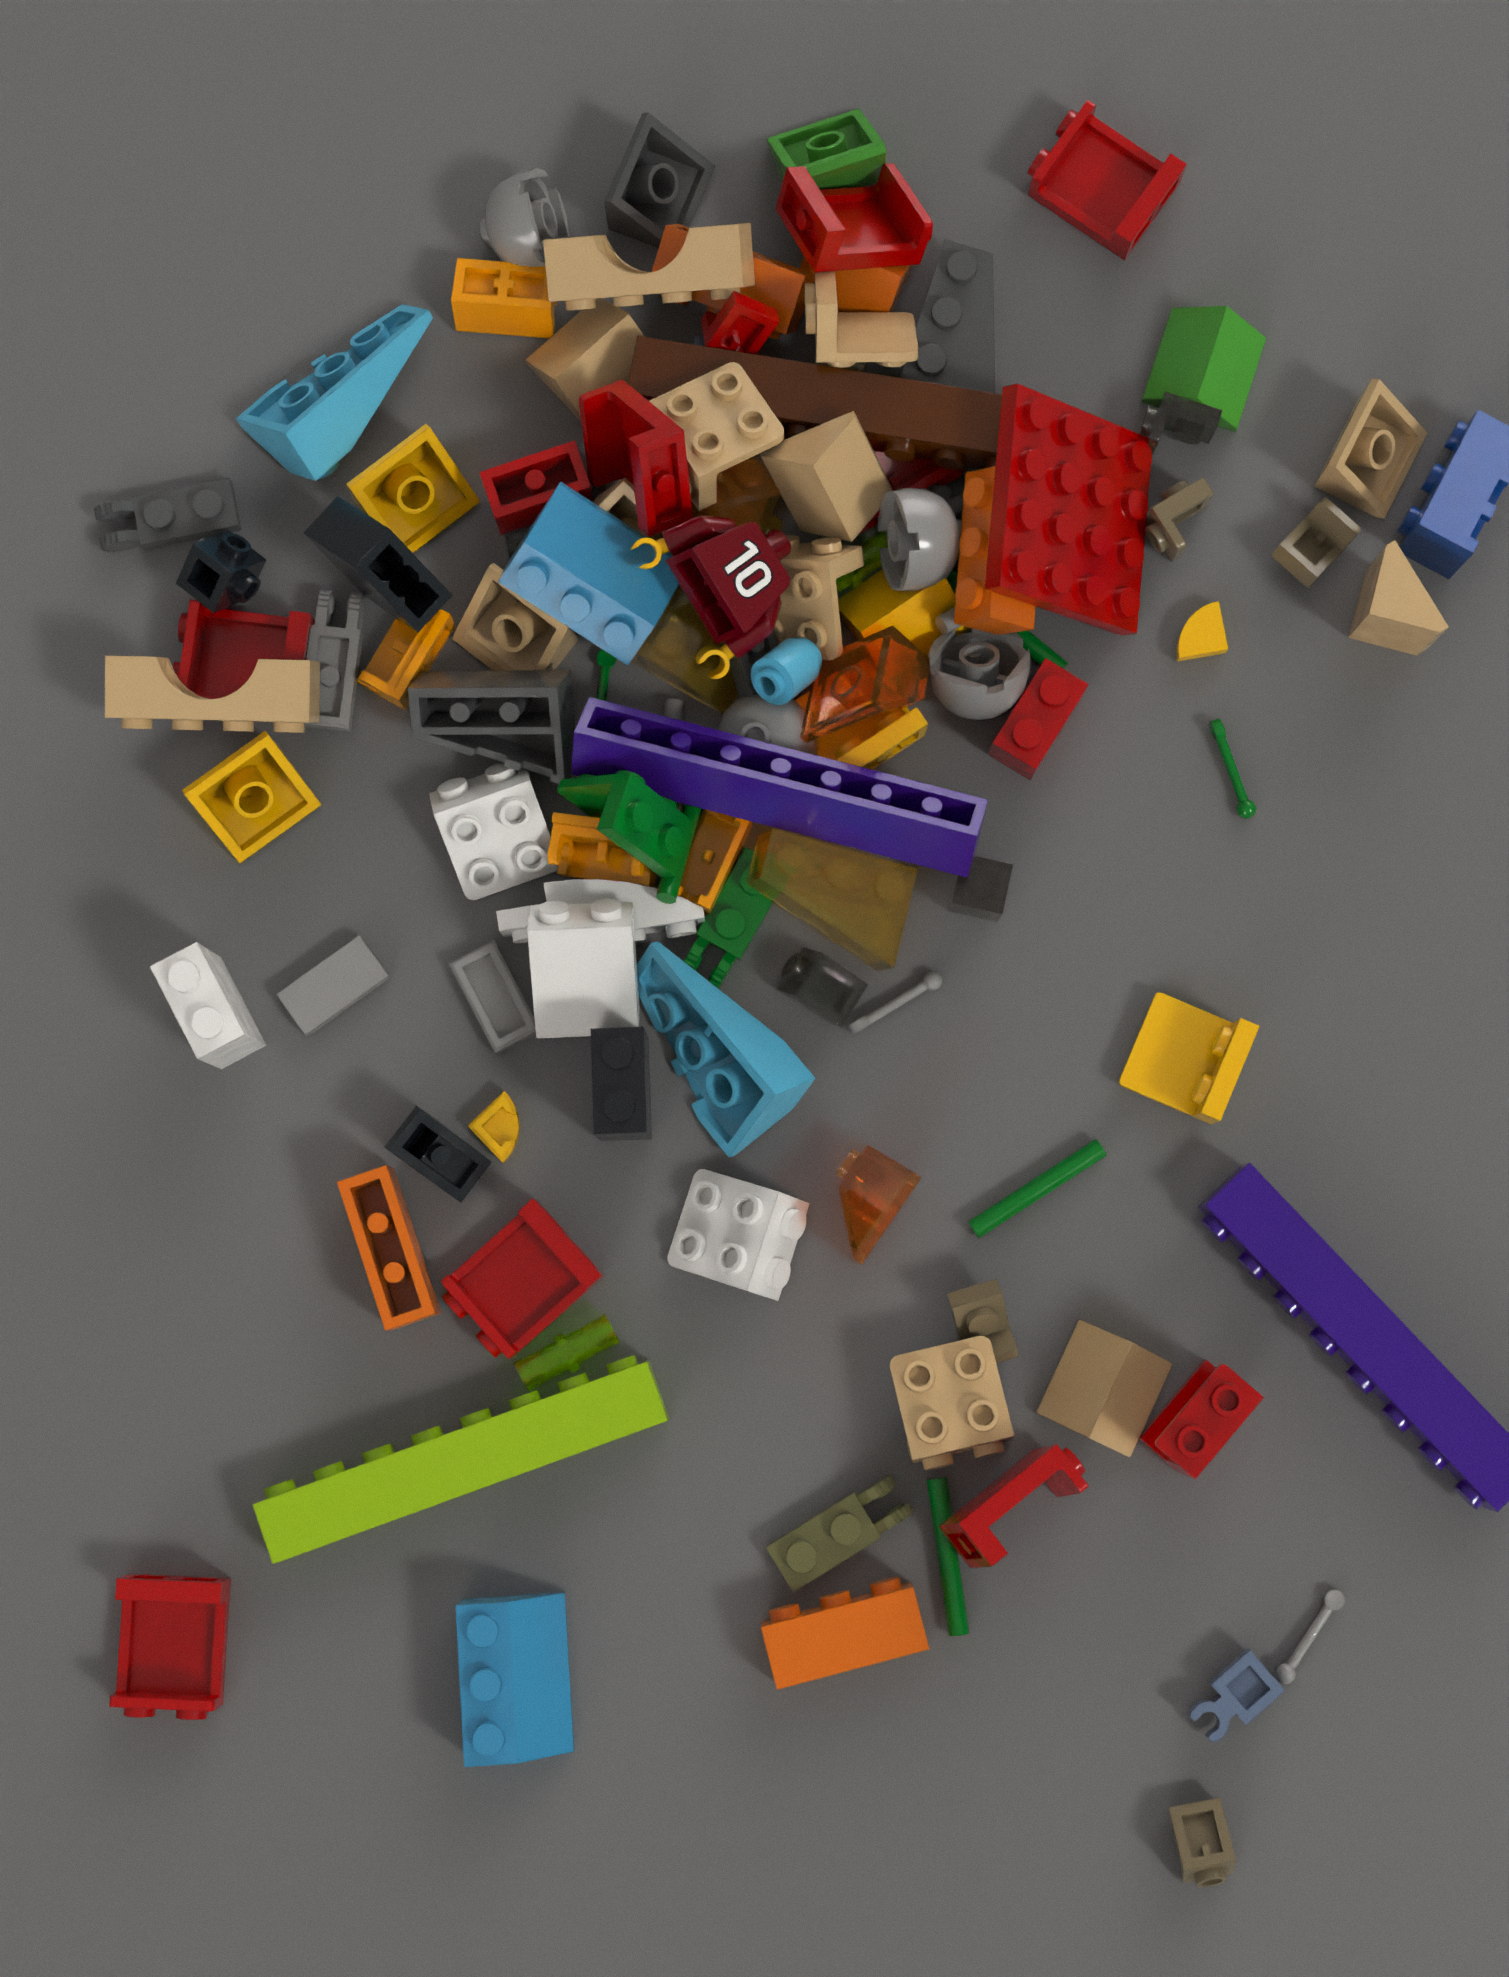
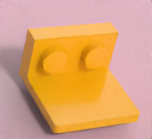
(873, 741)
(1187, 1058)

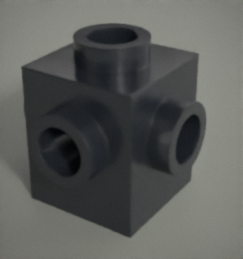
(221, 571)

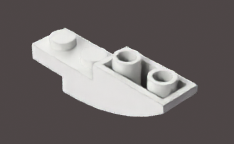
(649, 913)

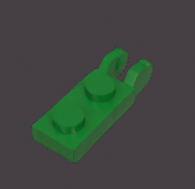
(732, 921)

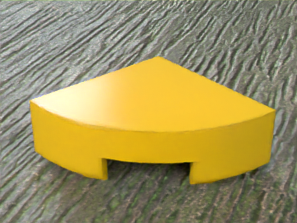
(1202, 634)
(498, 1126)

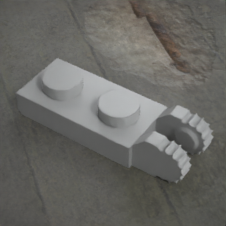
(339, 660)

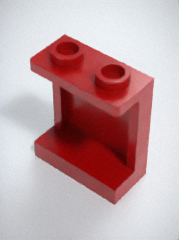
(1102, 181)
(855, 225)
(640, 443)
(226, 645)
(520, 1281)
(1200, 1418)
(969, 1525)
(171, 1644)

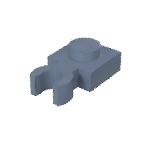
(1242, 1690)

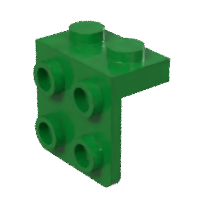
(633, 817)

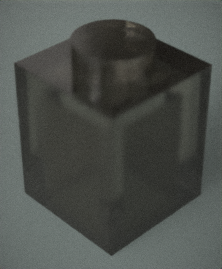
(983, 891)

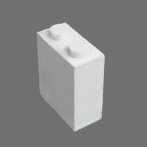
(583, 967)
(208, 1006)

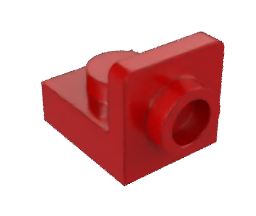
(740, 325)

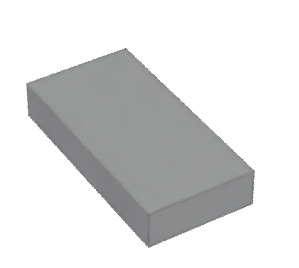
(333, 986)
(494, 996)

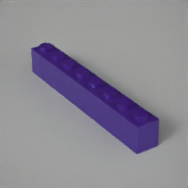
(782, 787)
(1364, 1333)

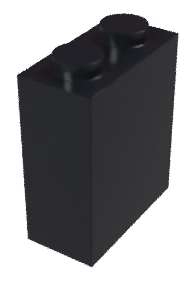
(378, 563)
(621, 1084)

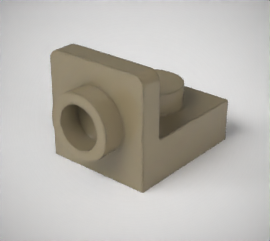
(982, 1312)
(1202, 1842)

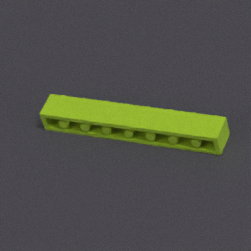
(460, 1461)

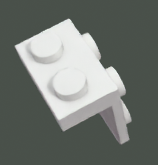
(493, 830)
(738, 1233)

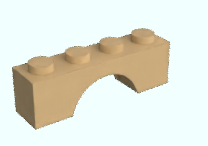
(589, 268)
(275, 692)

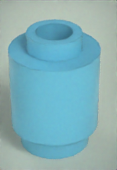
(786, 670)

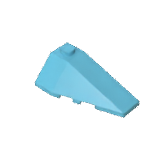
(328, 410)
(732, 1061)

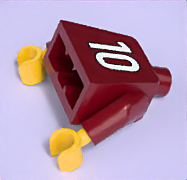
(729, 578)

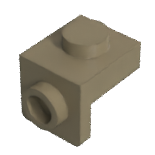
(1178, 504)
(1316, 542)

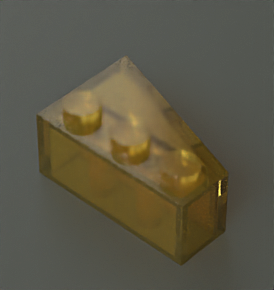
(837, 890)

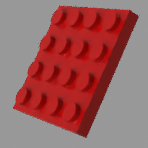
(1068, 511)

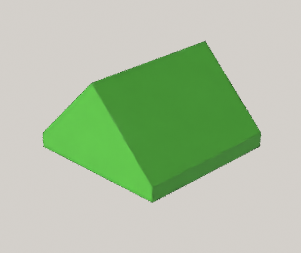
(835, 151)
(1207, 359)

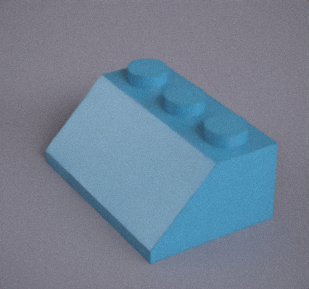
(585, 576)
(514, 1678)

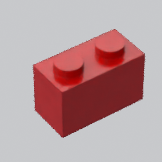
(524, 485)
(1037, 719)

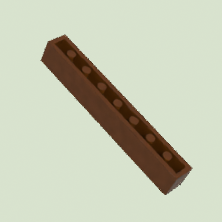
(896, 413)

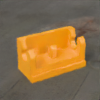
(502, 299)
(404, 657)
(589, 854)
(712, 857)

